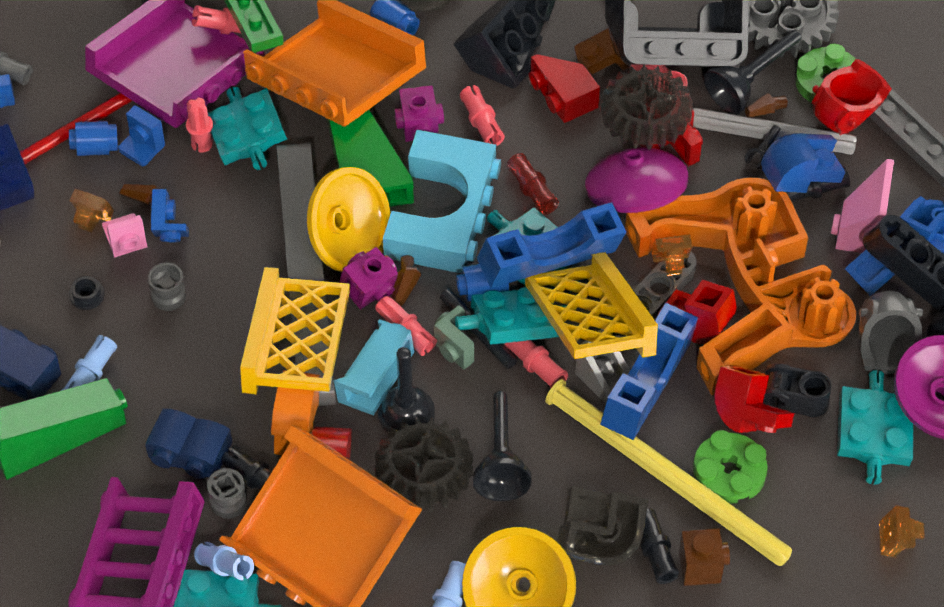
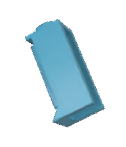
(374, 368)

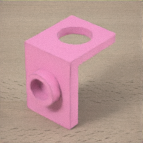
(125, 234)

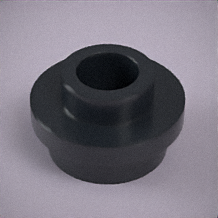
(86, 285)

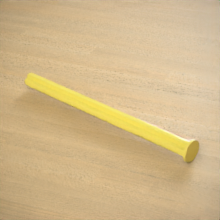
(671, 476)

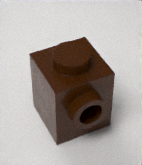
(703, 556)

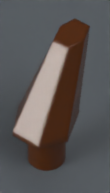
(766, 105)
(139, 193)
(405, 280)

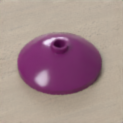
(637, 180)
(916, 381)

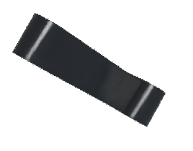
(912, 261)

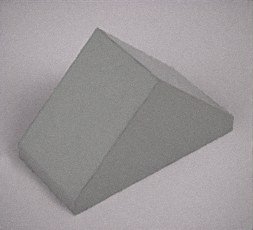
(601, 371)

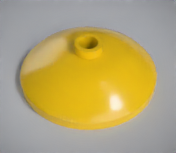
(347, 216)
(514, 553)

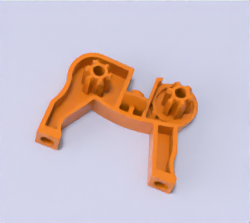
(757, 234)

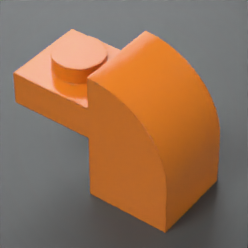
(293, 408)

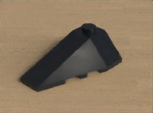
(504, 39)

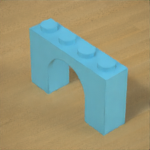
(447, 240)

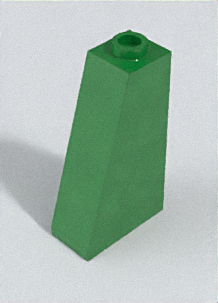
(367, 148)
(57, 423)

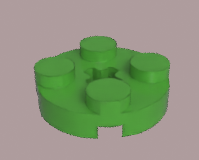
(818, 62)
(733, 448)

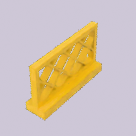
(616, 300)
(264, 334)

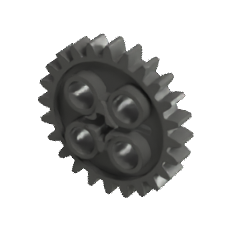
(810, 17)

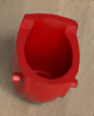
(849, 96)

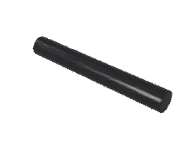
(497, 350)

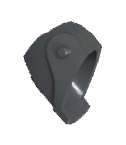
(887, 330)

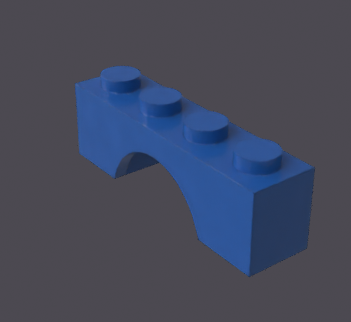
(519, 256)
(641, 387)

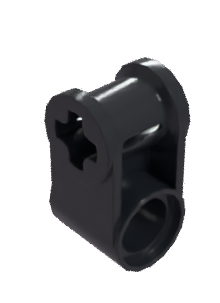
(794, 390)

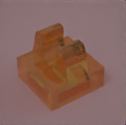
(90, 210)
(672, 251)
(899, 531)

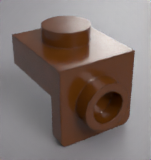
(599, 52)

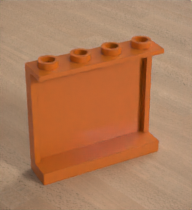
(339, 63)
(322, 525)

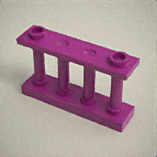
(173, 544)

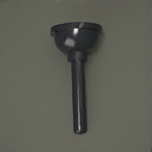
(731, 85)
(405, 400)
(501, 473)

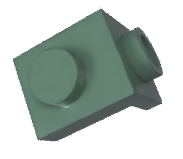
(451, 341)

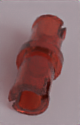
(532, 184)

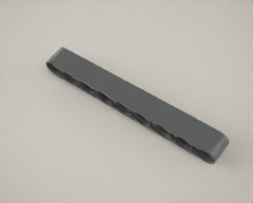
(303, 263)

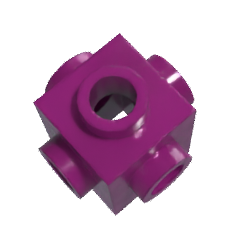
(418, 111)
(370, 277)

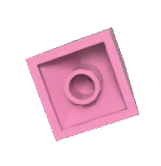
(863, 209)

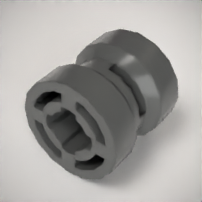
(167, 286)
(232, 499)

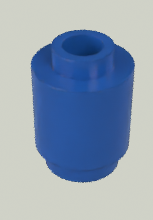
(396, 15)
(93, 138)
(473, 282)

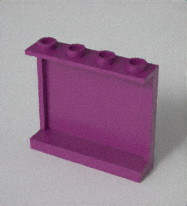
(166, 60)

